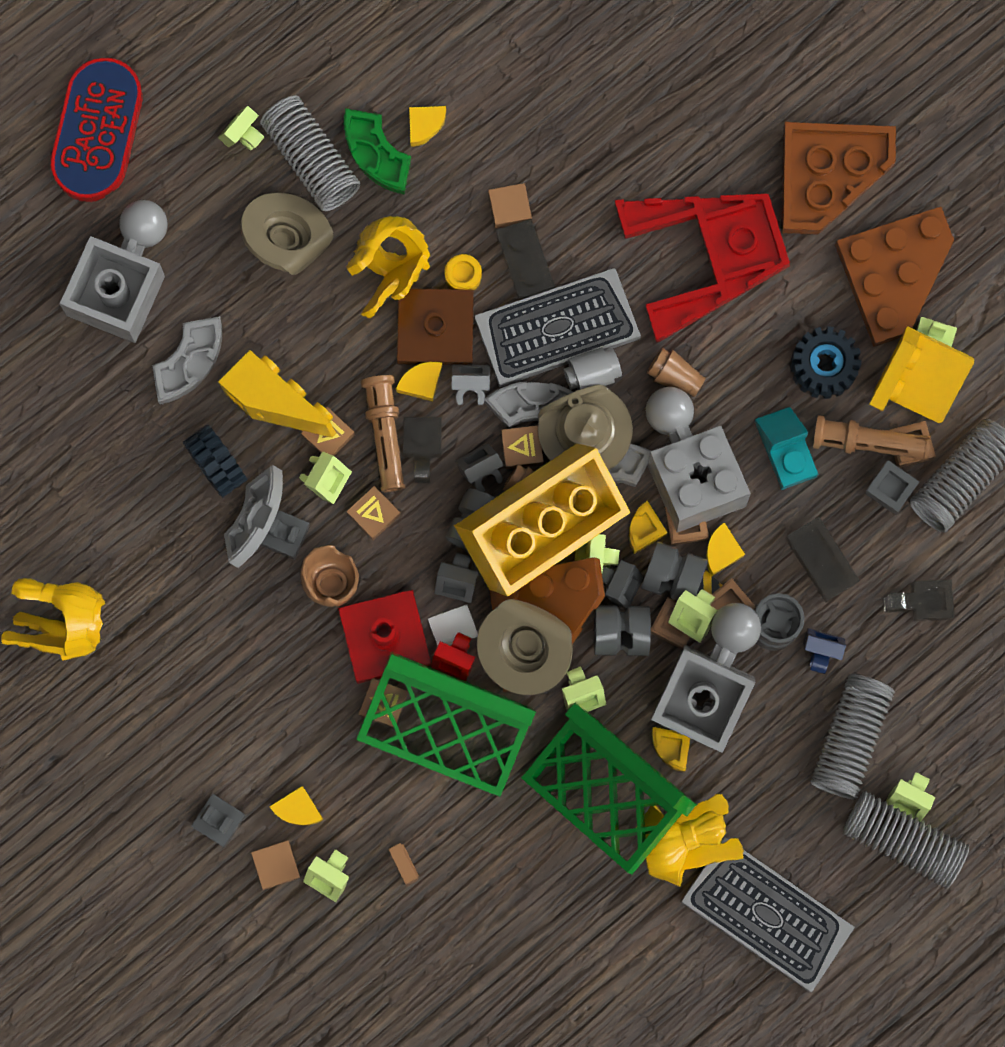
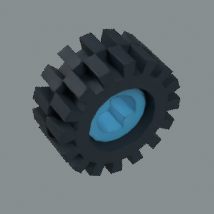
(845, 362)
(215, 460)

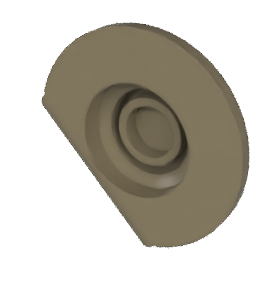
(285, 231)
(586, 418)
(524, 647)

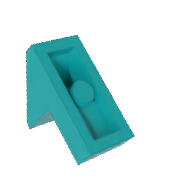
(786, 447)

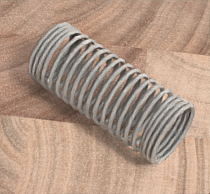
(320, 163)
(989, 451)
(857, 742)
(946, 871)

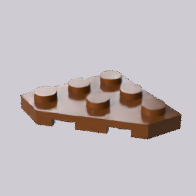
(829, 170)
(895, 270)
(563, 590)

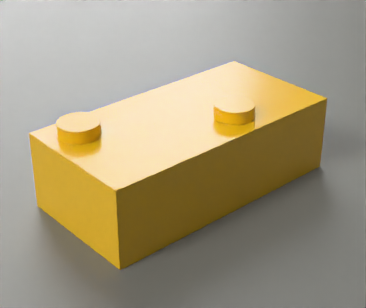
(542, 519)

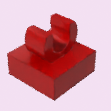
(454, 658)

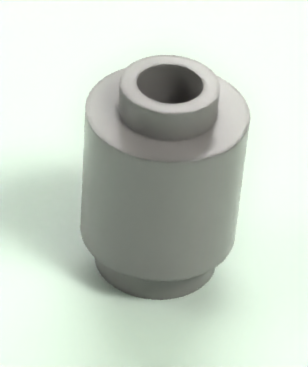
(593, 369)

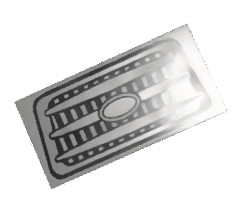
(556, 326)
(769, 917)

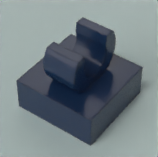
(823, 647)

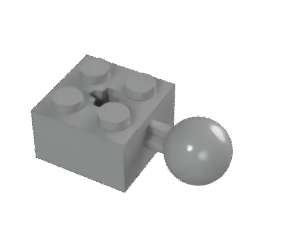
(108, 266)
(704, 454)
(734, 631)

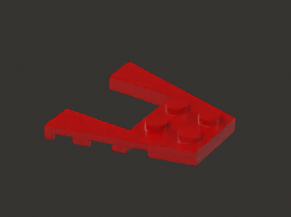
(739, 242)

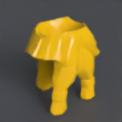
(398, 271)
(71, 638)
(691, 841)

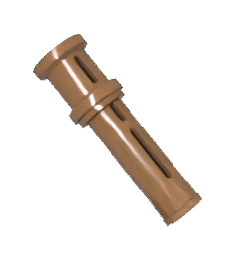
(382, 415)
(854, 437)

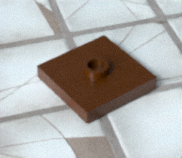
(435, 327)

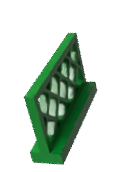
(460, 693)
(630, 764)

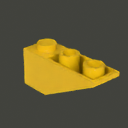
(268, 398)

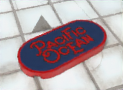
(96, 129)

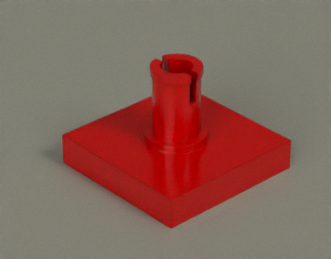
(380, 628)

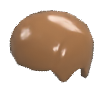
(329, 576)

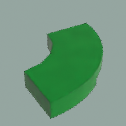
(373, 151)

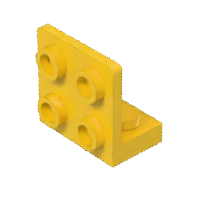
(922, 376)

